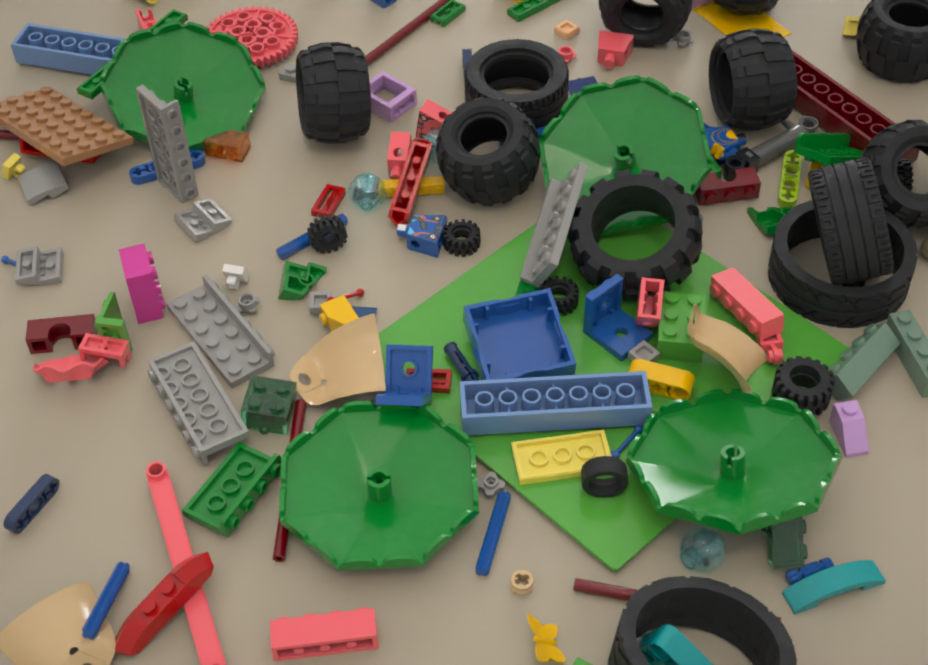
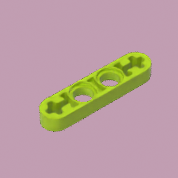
(791, 179)

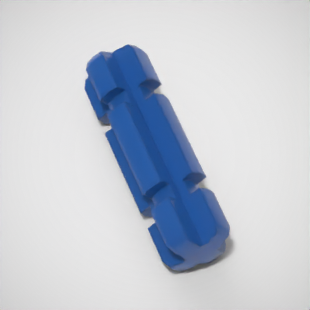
(794, 575)

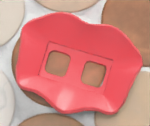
(70, 368)

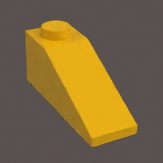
(337, 313)

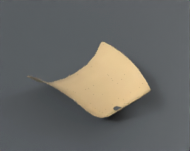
(726, 345)
(344, 358)
(55, 626)

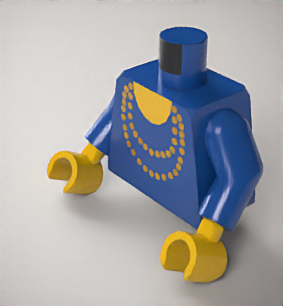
(723, 142)

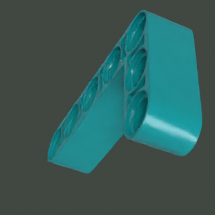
(670, 647)

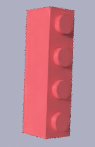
(747, 303)
(323, 634)

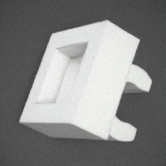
(235, 275)

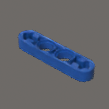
(140, 176)

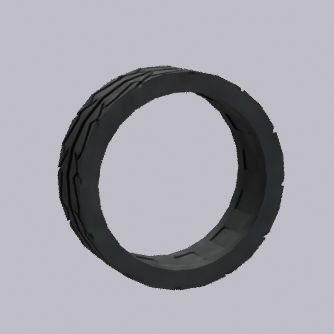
(833, 303)
(705, 606)

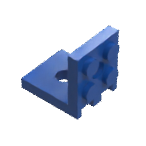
(605, 319)
(406, 388)

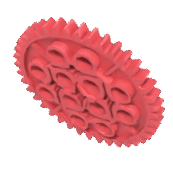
(263, 32)

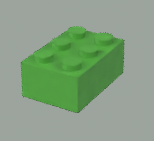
(673, 333)

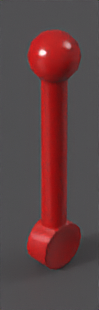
(360, 292)

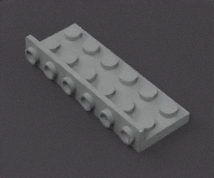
(168, 144)
(552, 227)
(222, 333)
(197, 401)

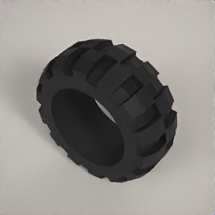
(629, 194)

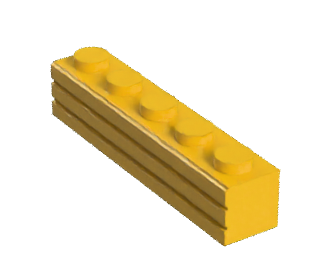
(430, 186)

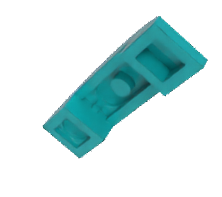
(832, 582)

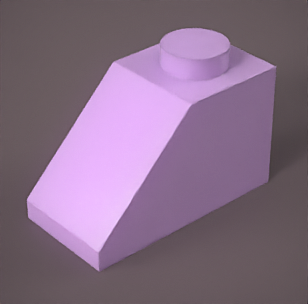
(850, 428)

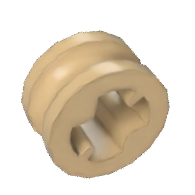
(520, 589)

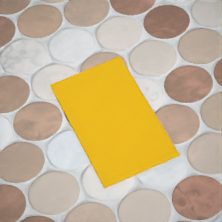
(731, 22)

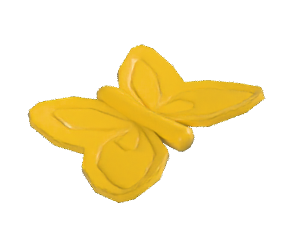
(545, 643)

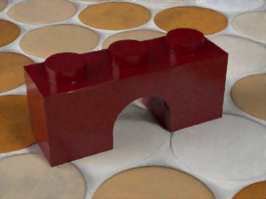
(743, 187)
(44, 333)

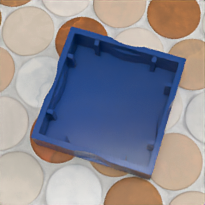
(519, 337)

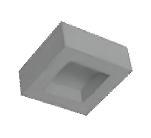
(288, 73)
(316, 299)
(645, 352)

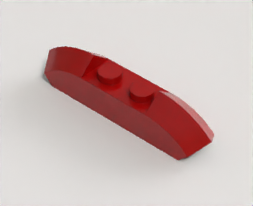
(410, 181)
(163, 603)

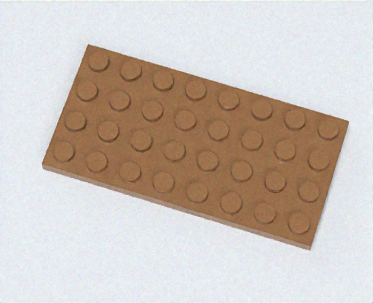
(60, 126)

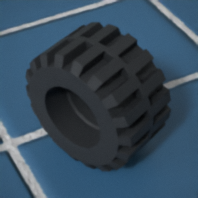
(808, 374)

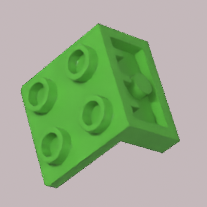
(110, 320)

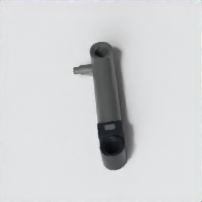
(769, 149)

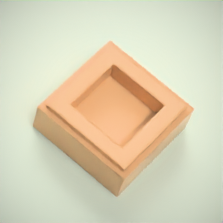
(566, 29)

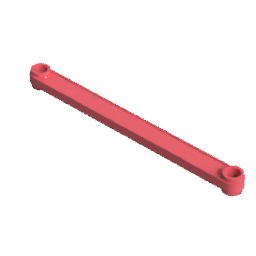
(179, 549)

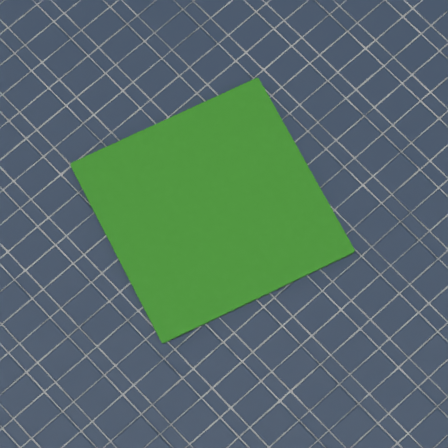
(612, 526)

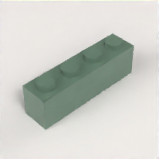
(913, 348)
(862, 359)

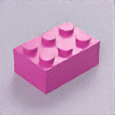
(141, 283)

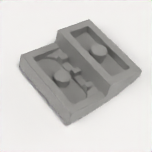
(43, 181)
(203, 219)
(39, 267)

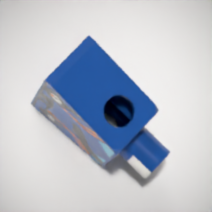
(424, 233)

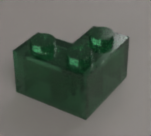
(786, 544)

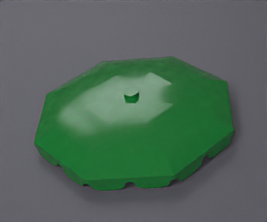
(189, 64)
(625, 128)
(734, 460)
(378, 485)

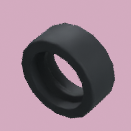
(604, 466)

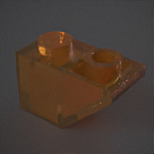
(228, 145)

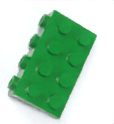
(826, 148)
(233, 489)

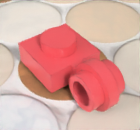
(774, 347)

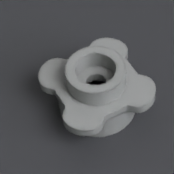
(683, 38)
(247, 302)
(490, 489)

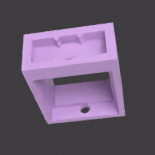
(392, 110)

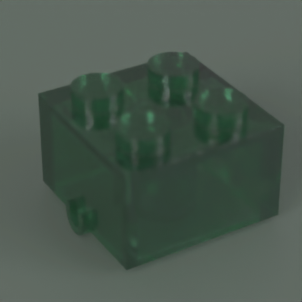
(269, 405)

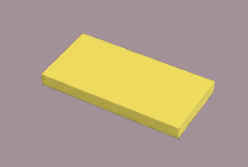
(557, 456)

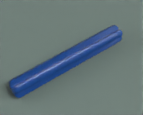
(301, 242)
(493, 533)
(105, 600)

